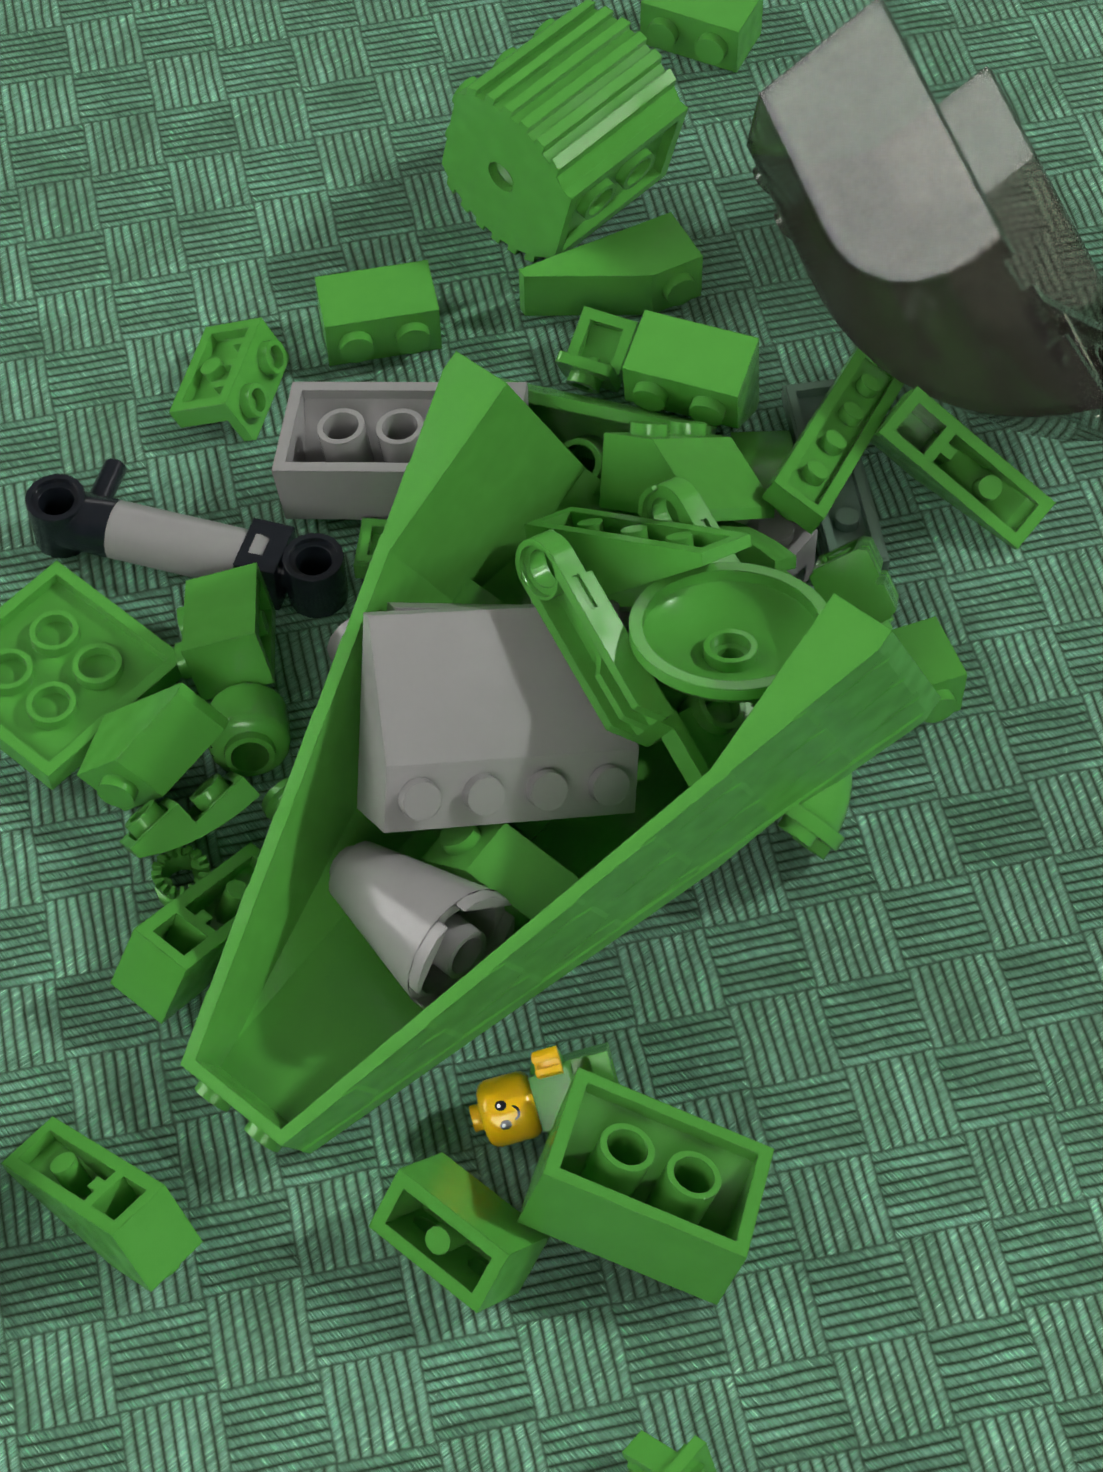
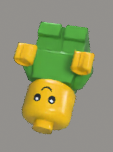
(521, 1105)

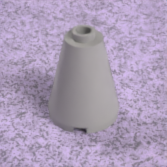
(418, 917)

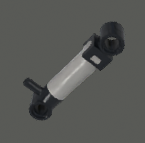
(96, 523)

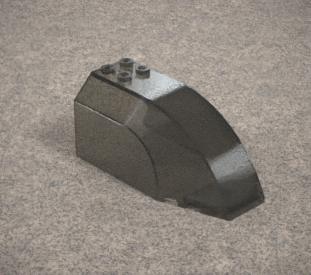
(934, 232)

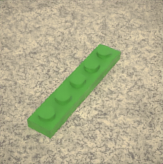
(832, 442)

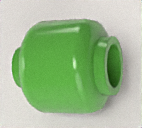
(256, 730)

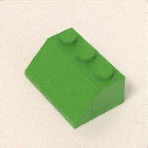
(648, 1187)

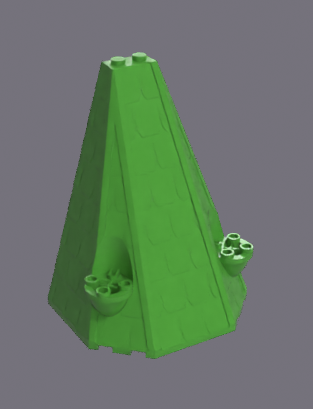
(301, 1008)

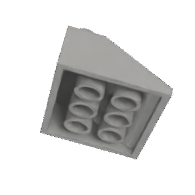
(480, 724)

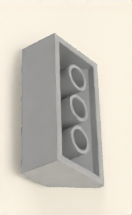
(350, 446)

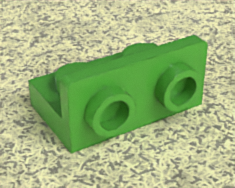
(232, 378)

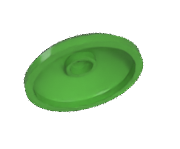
(721, 628)

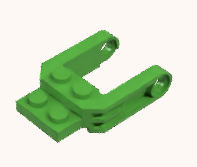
(599, 649)

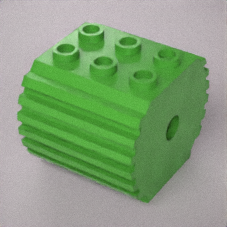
(562, 132)

